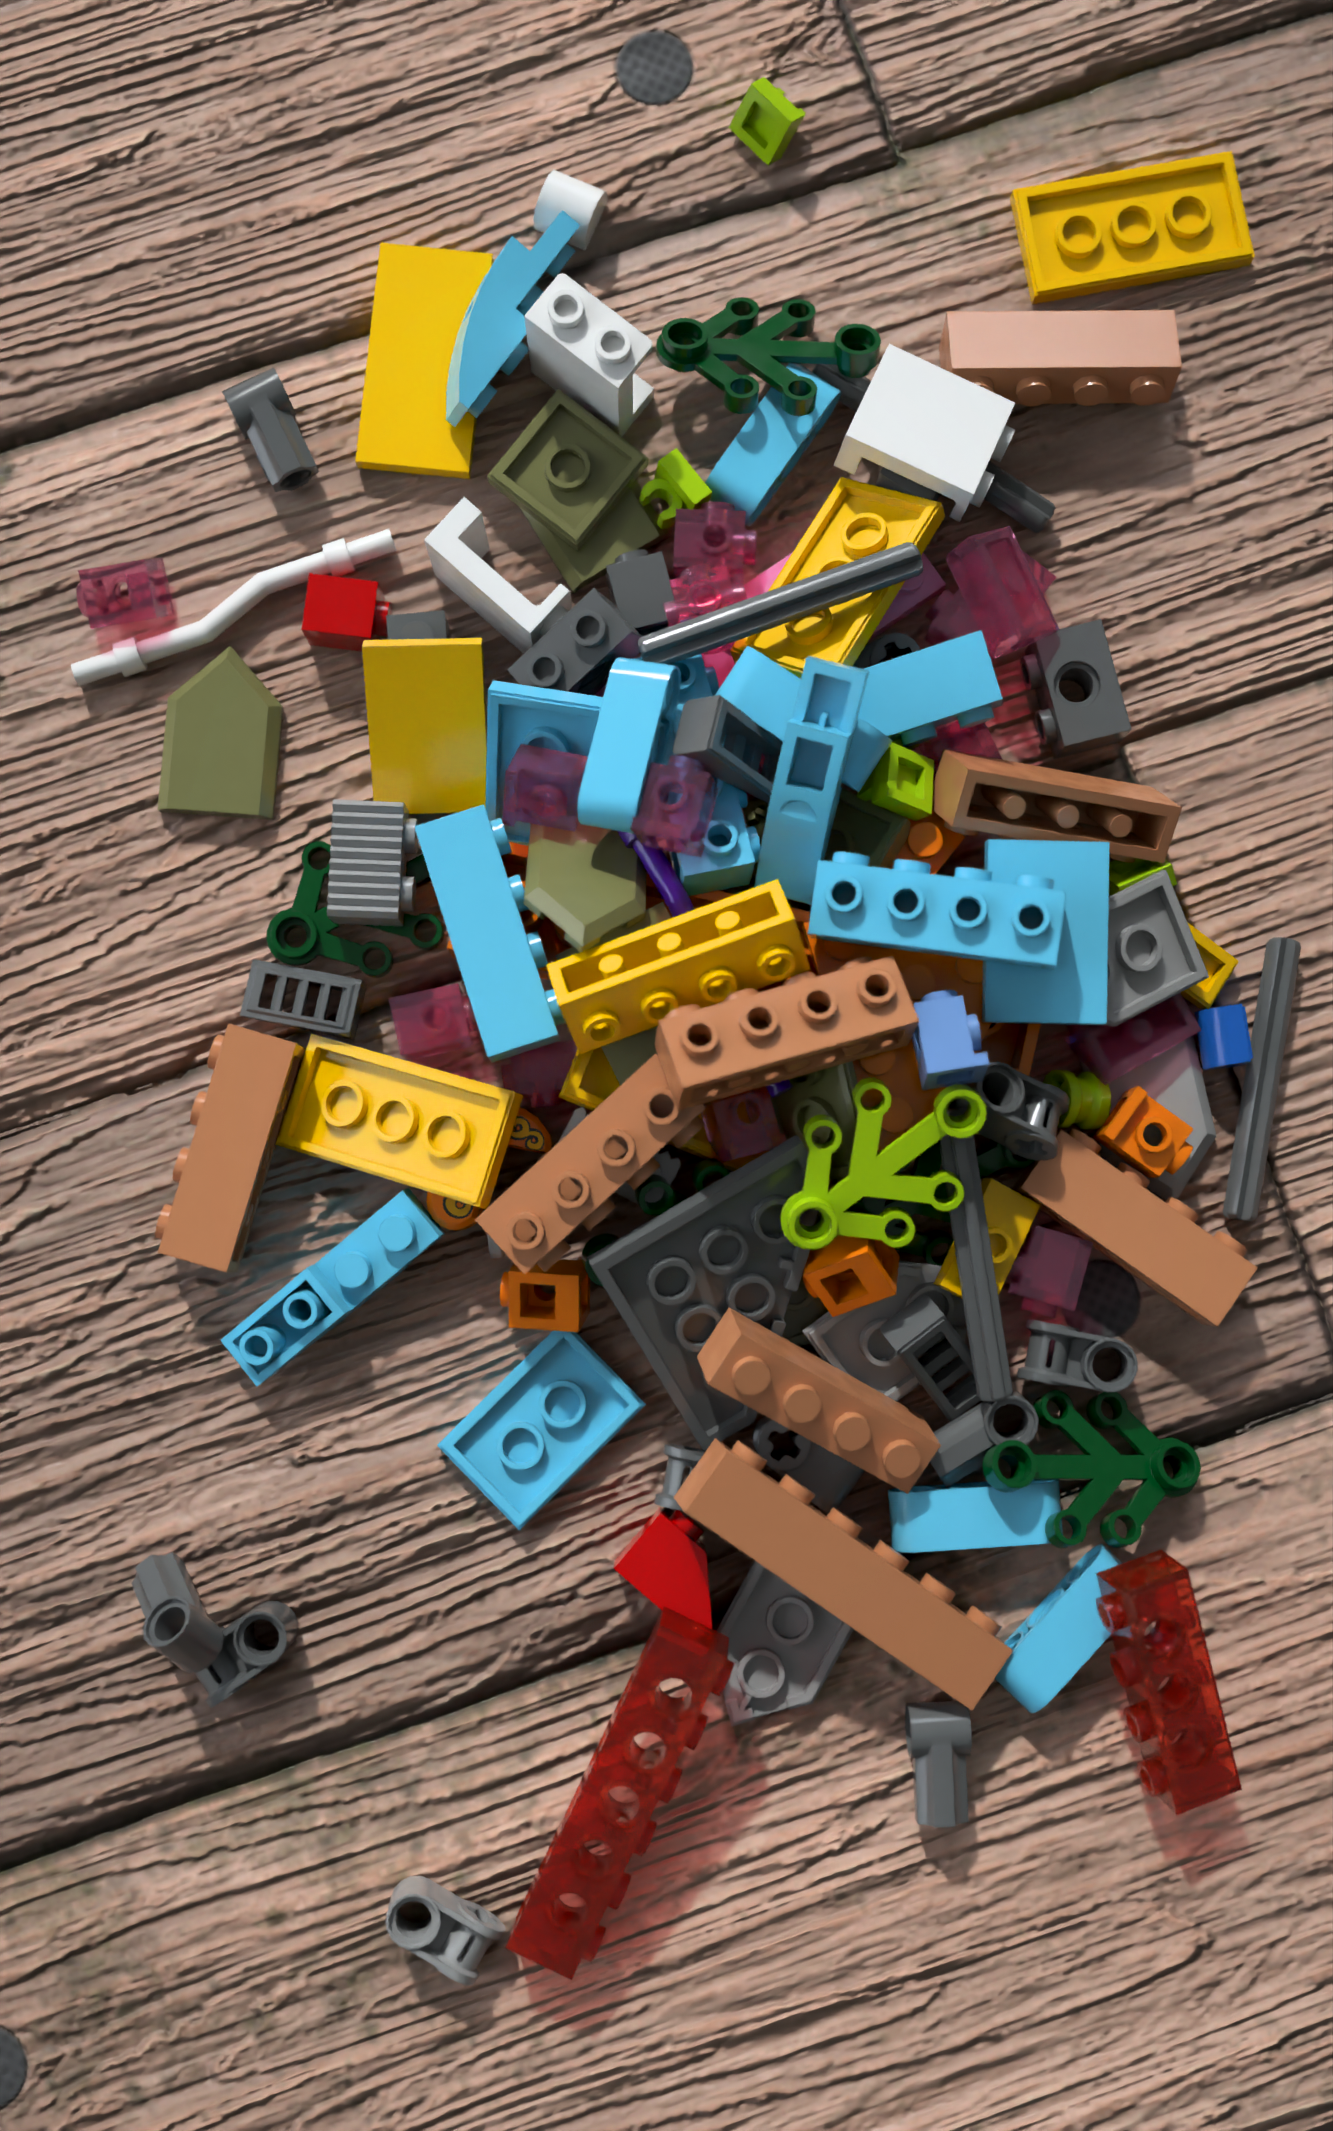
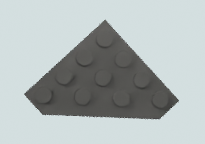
(698, 1261)

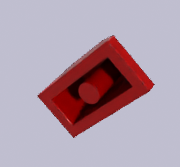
(669, 1565)

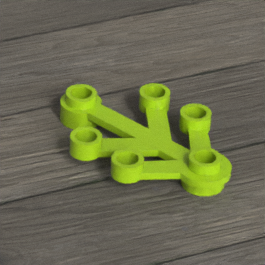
(873, 1172)

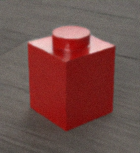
(344, 612)

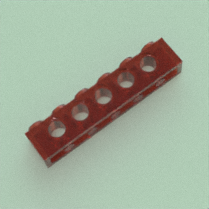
(544, 1925)

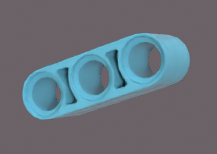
(768, 448)
(769, 696)
(627, 737)
(971, 1516)
(1057, 1634)

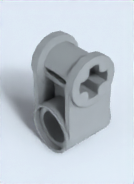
(447, 1929)

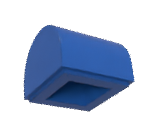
(1224, 1037)

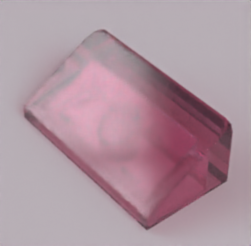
(1001, 591)
(1119, 1049)

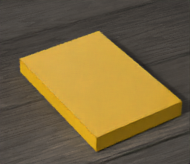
(427, 722)

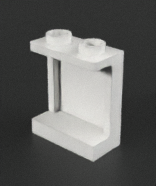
(588, 353)
(929, 429)
(456, 556)

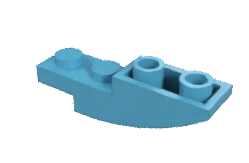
(495, 317)
(810, 776)
(333, 1287)

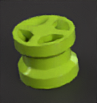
(1088, 1098)

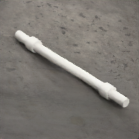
(133, 655)

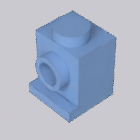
(947, 1042)

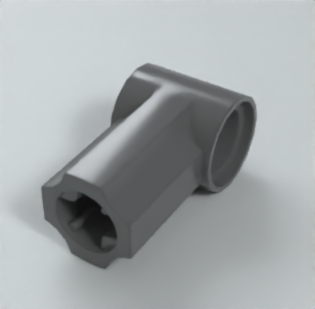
(268, 421)
(973, 1434)
(174, 1614)
(938, 1743)

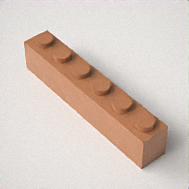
(842, 1572)

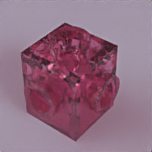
(714, 526)
(700, 587)

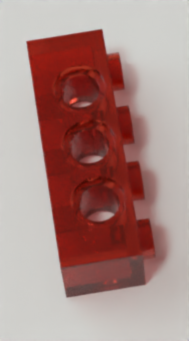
(1201, 1761)

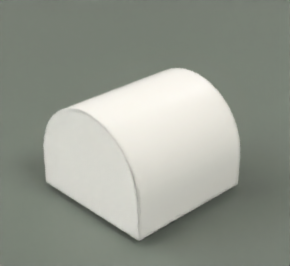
(577, 199)

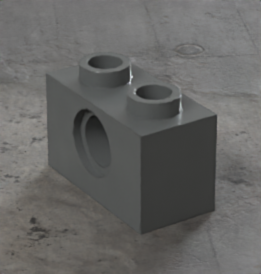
(579, 648)
(1084, 657)

